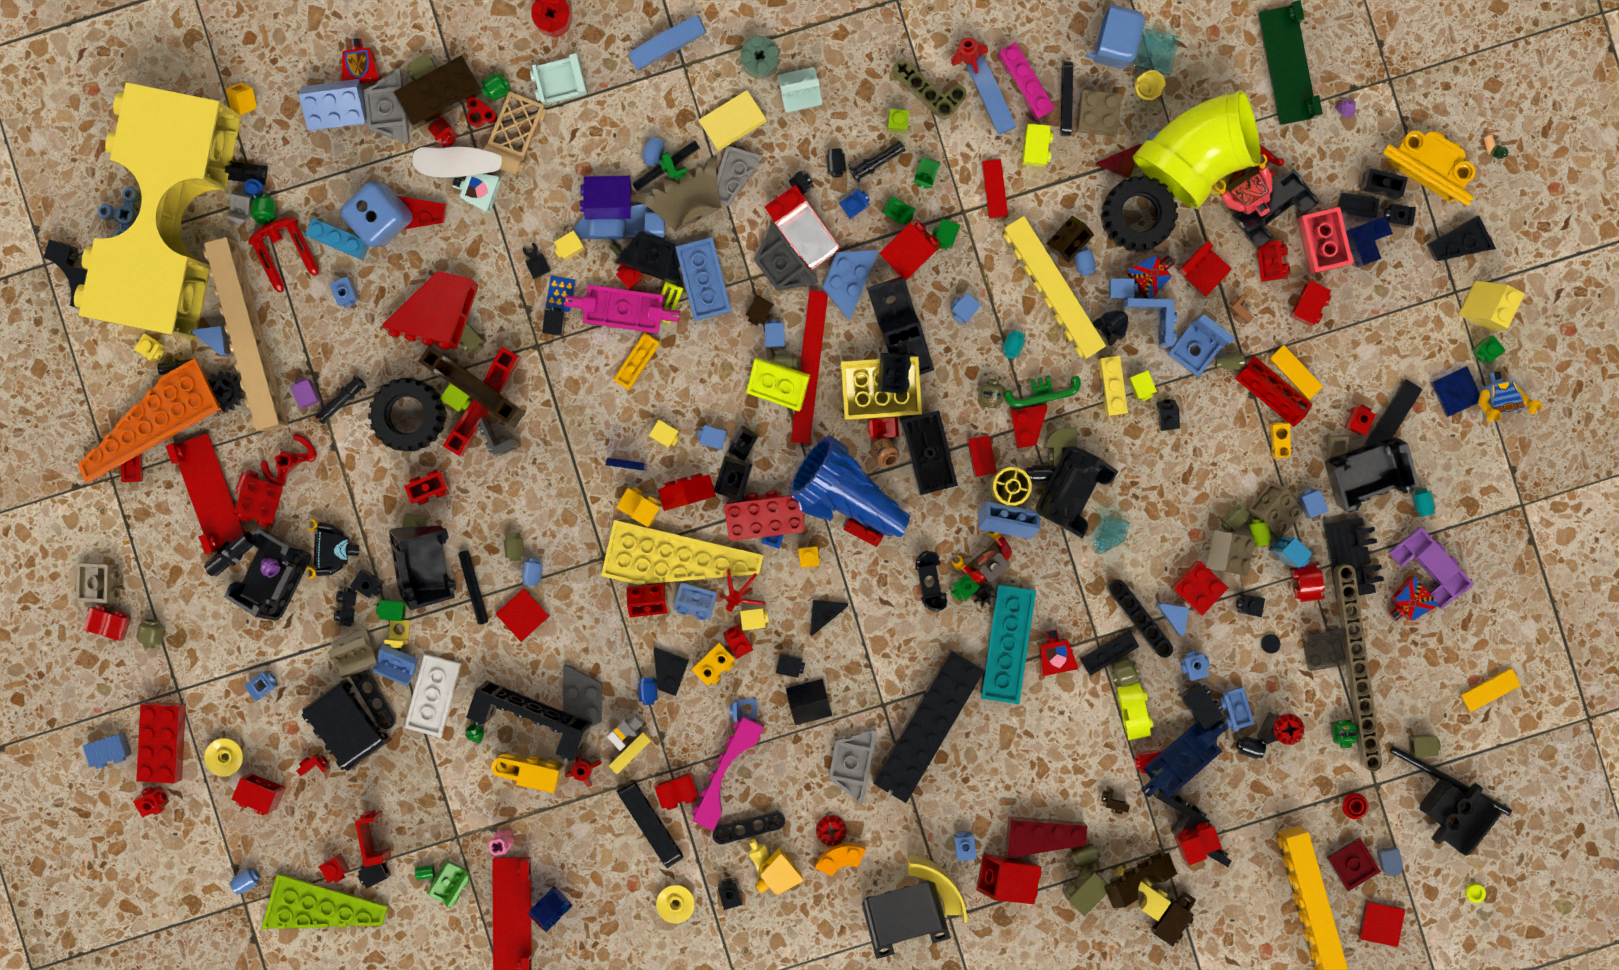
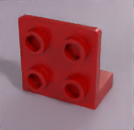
(1204, 269)

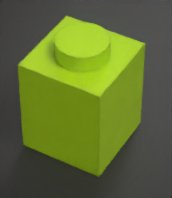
(898, 121)
(456, 398)

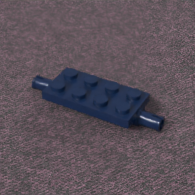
(1183, 759)

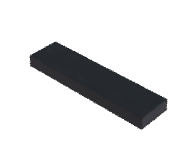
(1395, 412)

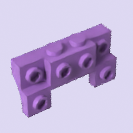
(1435, 562)

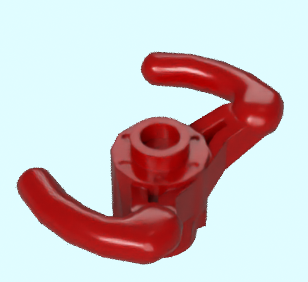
(289, 461)

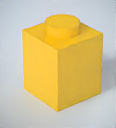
(809, 556)

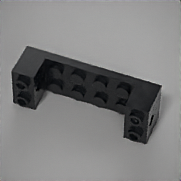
(492, 697)

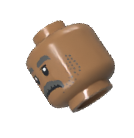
(885, 452)

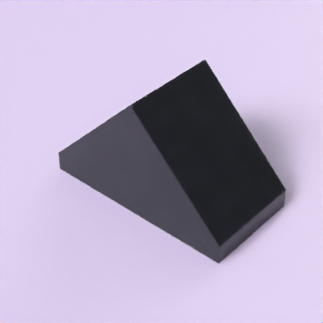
(743, 443)

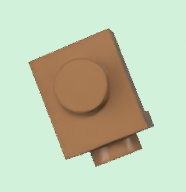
(1240, 314)

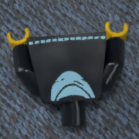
(330, 549)

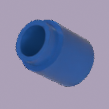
(647, 691)

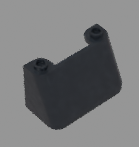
(1072, 487)
(421, 565)
(264, 595)

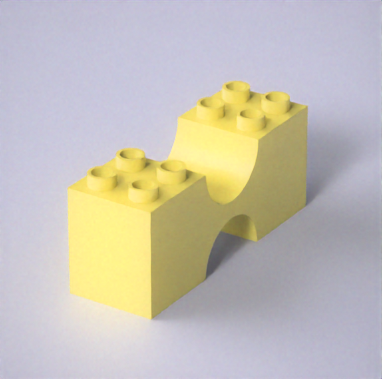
(176, 153)

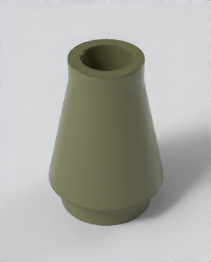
(1231, 361)

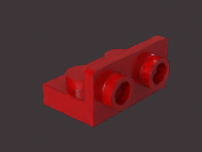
(1273, 261)

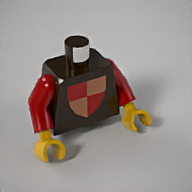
(989, 563)

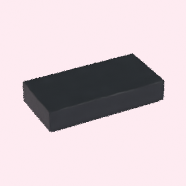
(1358, 205)

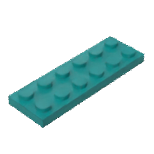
(1008, 644)

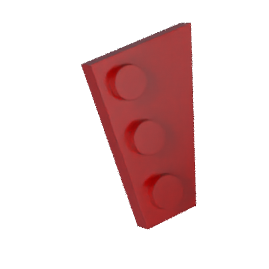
(424, 212)

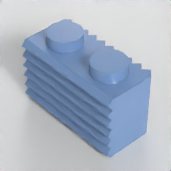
(106, 750)

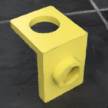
(396, 640)

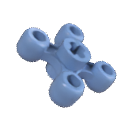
(120, 213)

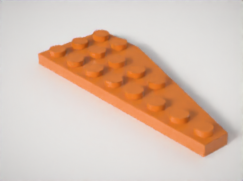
(170, 407)

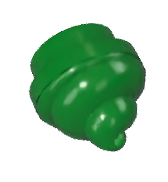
(474, 733)

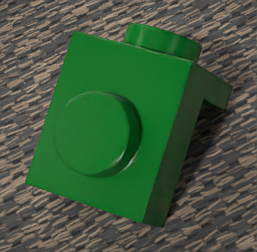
(667, 164)
(926, 172)
(898, 211)
(963, 588)

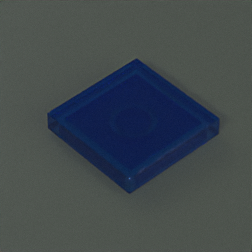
(1456, 391)
(626, 464)

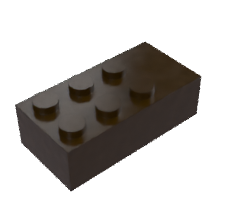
(437, 92)

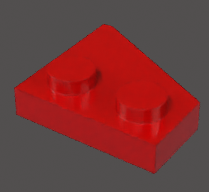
(1028, 424)

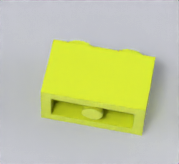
(1036, 145)

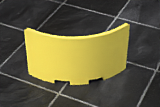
(945, 884)

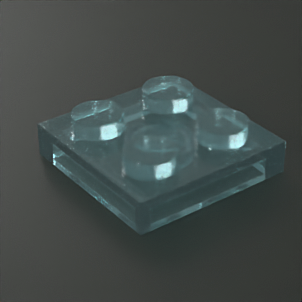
(1156, 51)

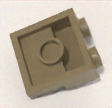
(97, 582)

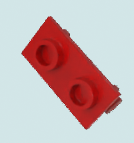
(865, 533)

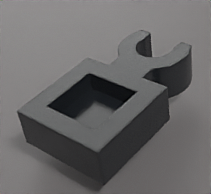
(537, 263)

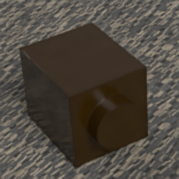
(759, 311)

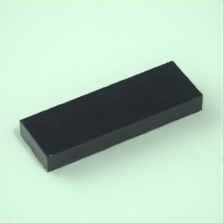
(1109, 652)

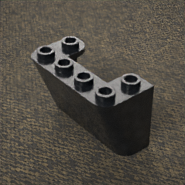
(904, 916)

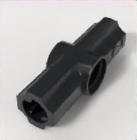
(230, 553)

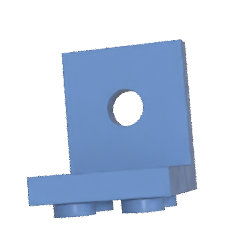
(1168, 317)
(1207, 336)

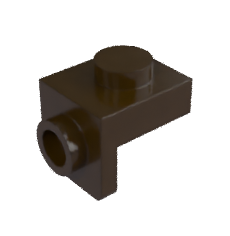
(1115, 805)

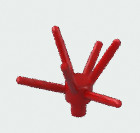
(736, 597)

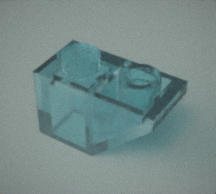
(1112, 534)

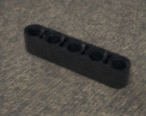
(1146, 624)
(650, 823)

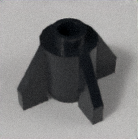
(1112, 325)

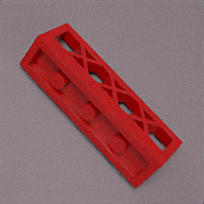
(1273, 394)

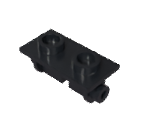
(244, 171)
(344, 599)

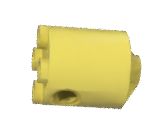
(1010, 486)

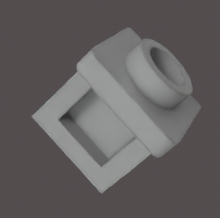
(239, 208)

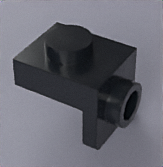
(802, 179)
(1168, 415)

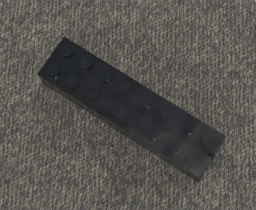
(928, 726)

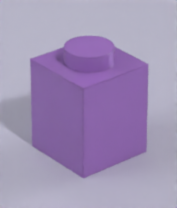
(305, 393)

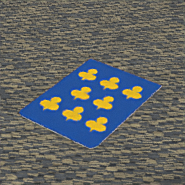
(558, 289)

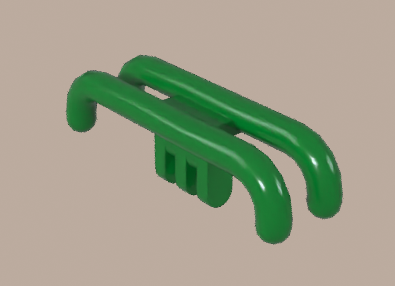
(1043, 393)

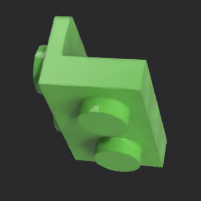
(449, 883)

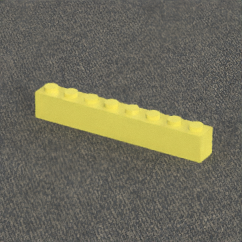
(1053, 287)

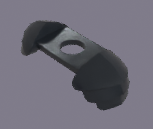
(931, 596)

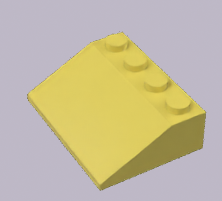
(864, 401)

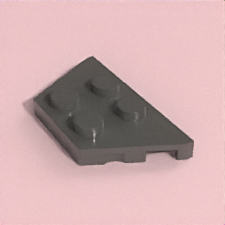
(782, 263)
(582, 695)

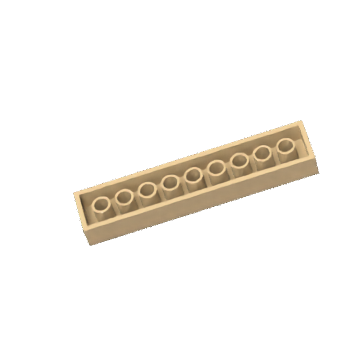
(245, 334)

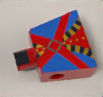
(1151, 275)
(1411, 600)

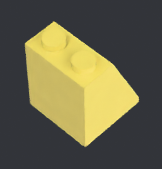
(1491, 305)

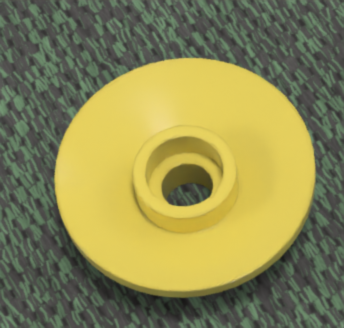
(215, 761)
(672, 913)

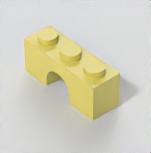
(1114, 390)
(1154, 901)

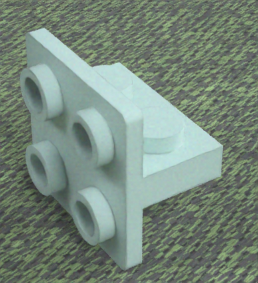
(800, 90)

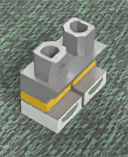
(625, 728)

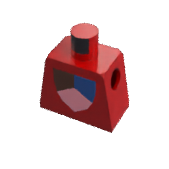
(1056, 655)

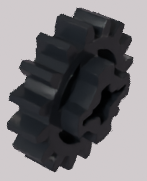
(222, 384)

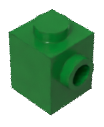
(946, 233)
(1488, 350)

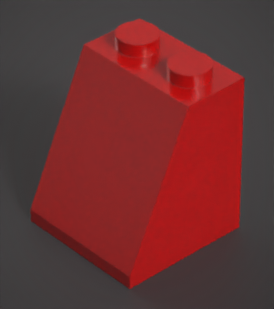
(1008, 879)

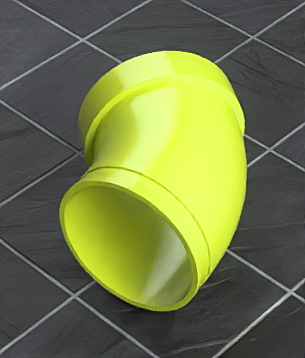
(1202, 147)

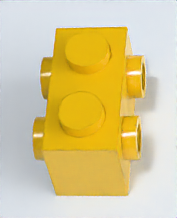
(712, 662)

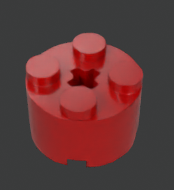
(551, 26)
(1308, 582)

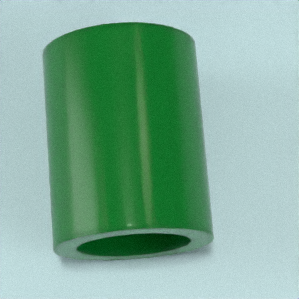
(424, 872)

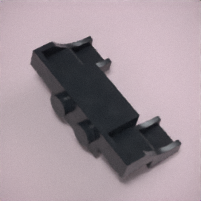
(1286, 192)

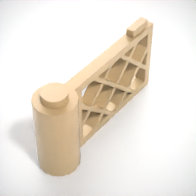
(511, 159)

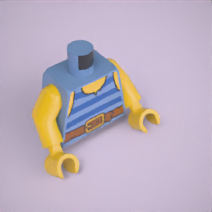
(1504, 398)

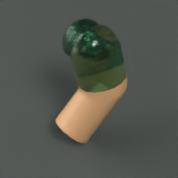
(1493, 149)

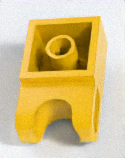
(529, 771)

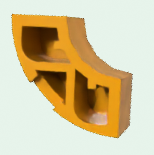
(839, 856)

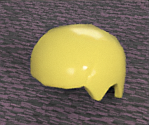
(1149, 85)

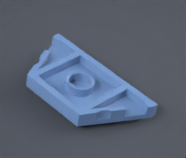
(847, 278)

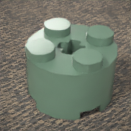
(763, 67)

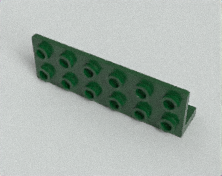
(1288, 64)

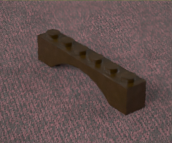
(472, 386)

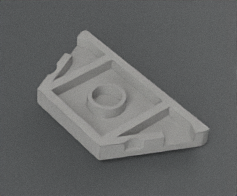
(383, 109)
(852, 763)

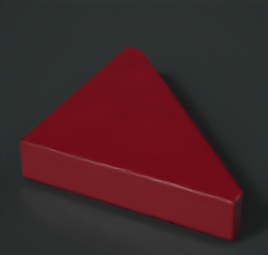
(1120, 163)

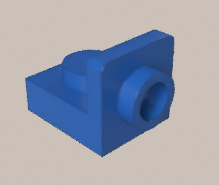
(855, 203)

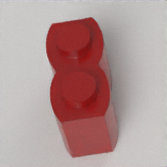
(107, 623)
(677, 791)

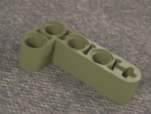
(926, 86)

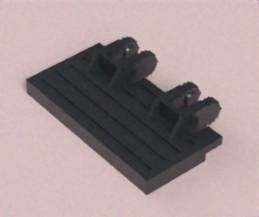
(1343, 547)

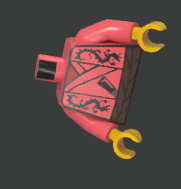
(1249, 191)

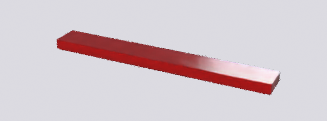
(810, 364)

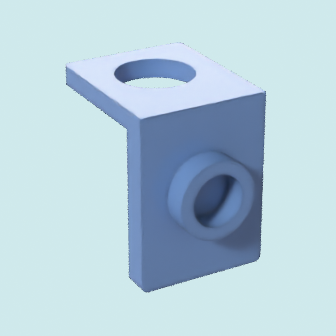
(736, 709)

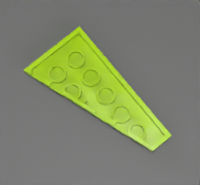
(310, 905)

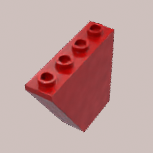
(435, 311)

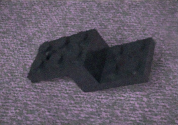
(899, 322)
(1189, 819)

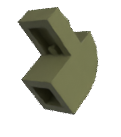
(1060, 439)

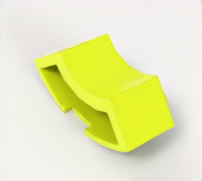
(1134, 711)

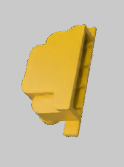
(1434, 164)

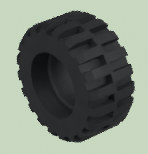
(1157, 195)
(381, 414)

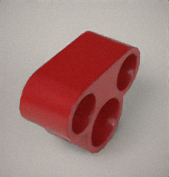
(483, 110)

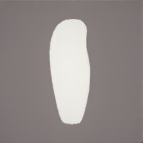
(455, 161)

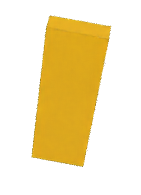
(636, 361)
(1296, 372)
(1490, 690)

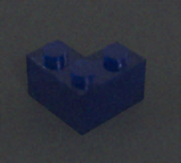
(1363, 239)

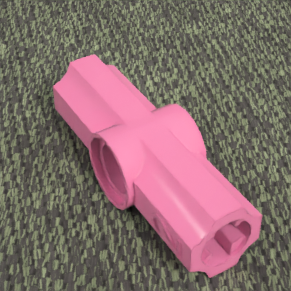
(501, 842)

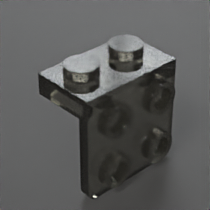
(1324, 647)

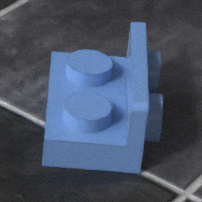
(695, 601)

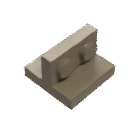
(353, 653)

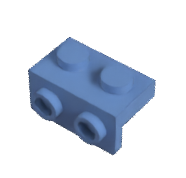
(395, 665)
(1236, 708)

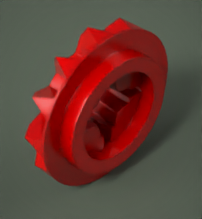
(1282, 724)
(823, 826)

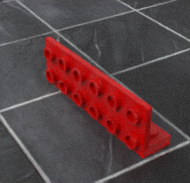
(207, 491)
(510, 907)

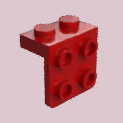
(258, 501)

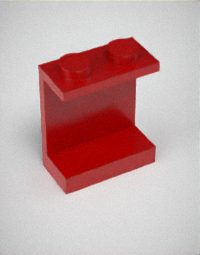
(369, 855)

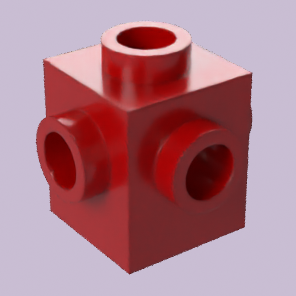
(151, 801)

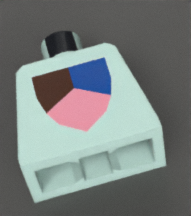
(478, 190)

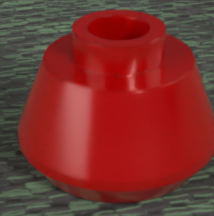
(1355, 806)

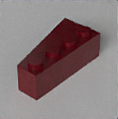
(1037, 836)

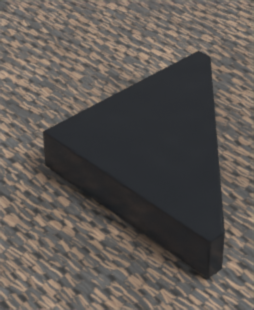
(824, 612)

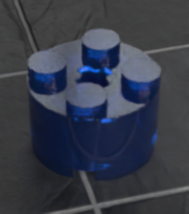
(549, 909)

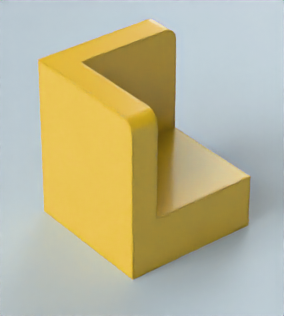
(241, 98)

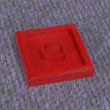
(522, 615)
(1382, 923)

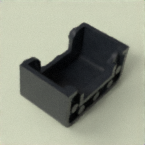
(1371, 472)
(344, 726)

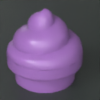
(1346, 108)
(269, 567)

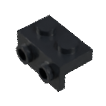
(894, 373)

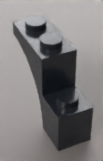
(65, 257)

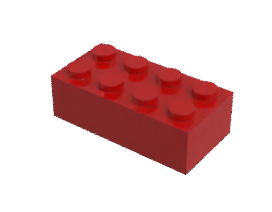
(161, 742)

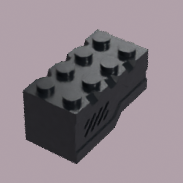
(929, 452)

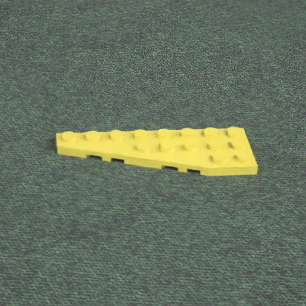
(655, 556)

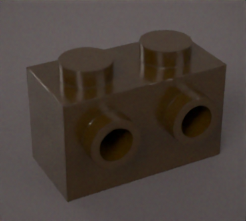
(1070, 239)

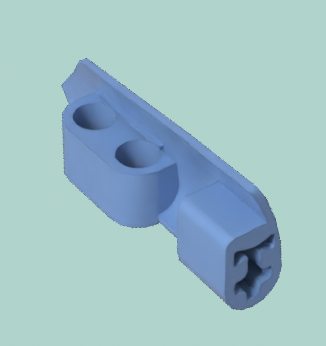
(617, 229)

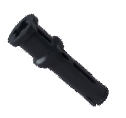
(867, 165)
(347, 393)

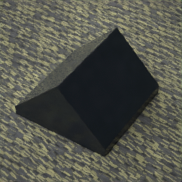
(733, 478)
(808, 702)
(1266, 732)

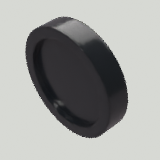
(1270, 643)

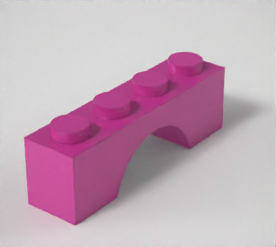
(1030, 87)

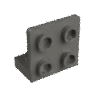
(496, 447)

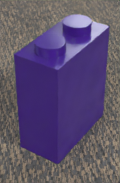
(606, 197)

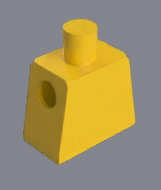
(778, 873)

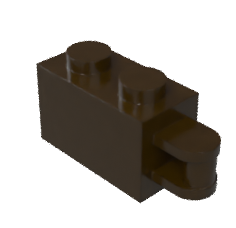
(1175, 920)

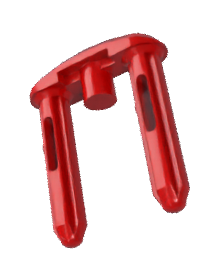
(273, 231)

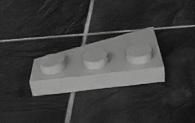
(734, 172)

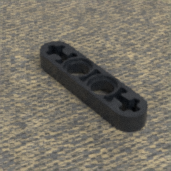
(1066, 99)
(369, 697)
(748, 825)

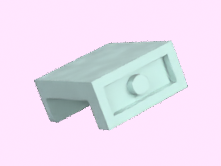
(559, 80)

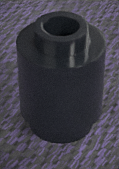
(836, 162)
(1040, 473)
(1250, 747)

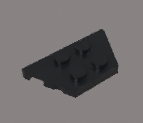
(652, 257)

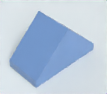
(215, 338)
(1175, 615)

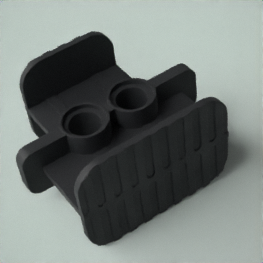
(1469, 824)

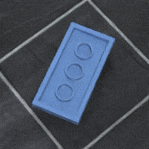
(703, 279)

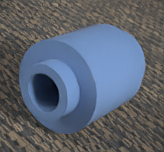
(652, 151)
(1085, 262)
(532, 572)
(245, 881)

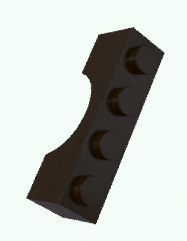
(1124, 889)

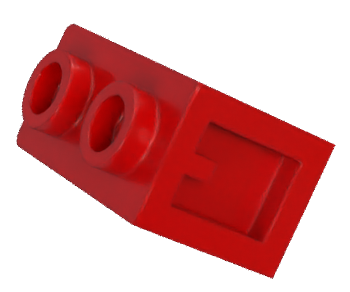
(443, 132)

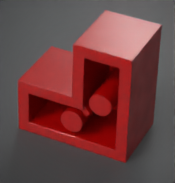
(686, 491)
(1197, 842)

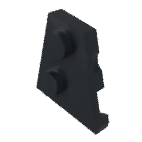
(669, 670)

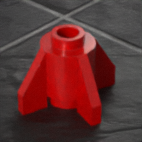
(969, 52)
(588, 768)

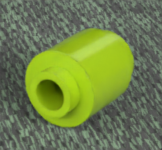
(1261, 532)

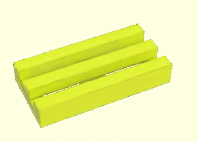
(676, 301)

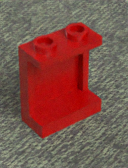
(910, 249)

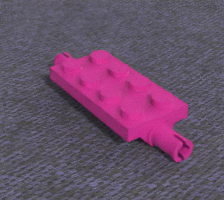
(623, 309)

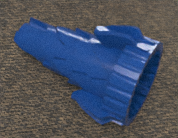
(836, 482)

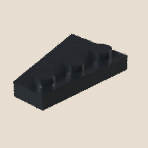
(1465, 239)

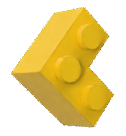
(639, 507)

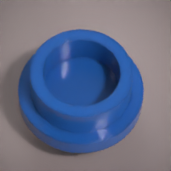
(253, 187)

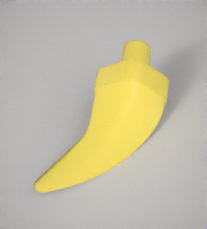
(759, 855)

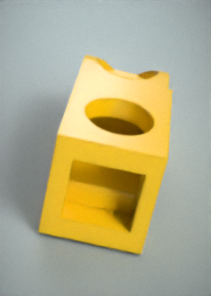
(1280, 440)

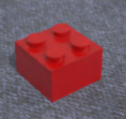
(1199, 588)
(258, 794)

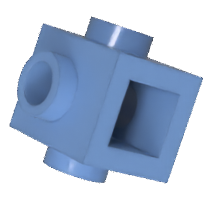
(1200, 670)

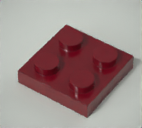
(1353, 864)

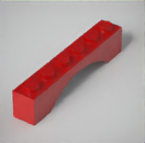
(467, 428)

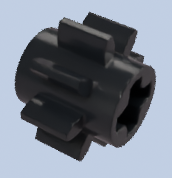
(986, 599)

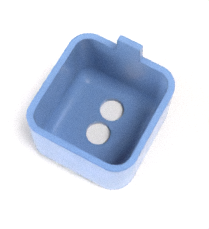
(1118, 37)
(390, 212)

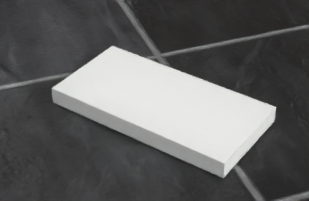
(433, 695)

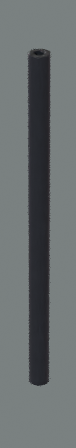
(1440, 775)

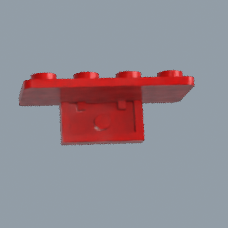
(763, 516)

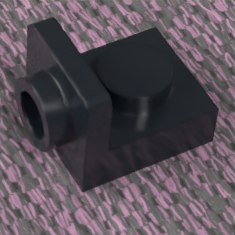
(1250, 605)

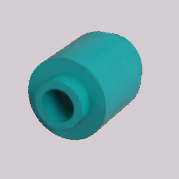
(1013, 344)
(1424, 502)

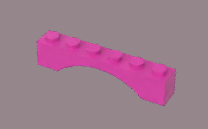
(746, 736)

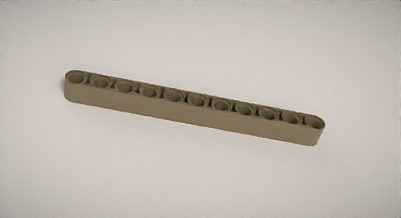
(1363, 674)

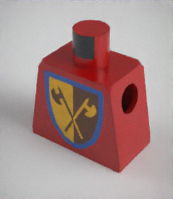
(359, 63)

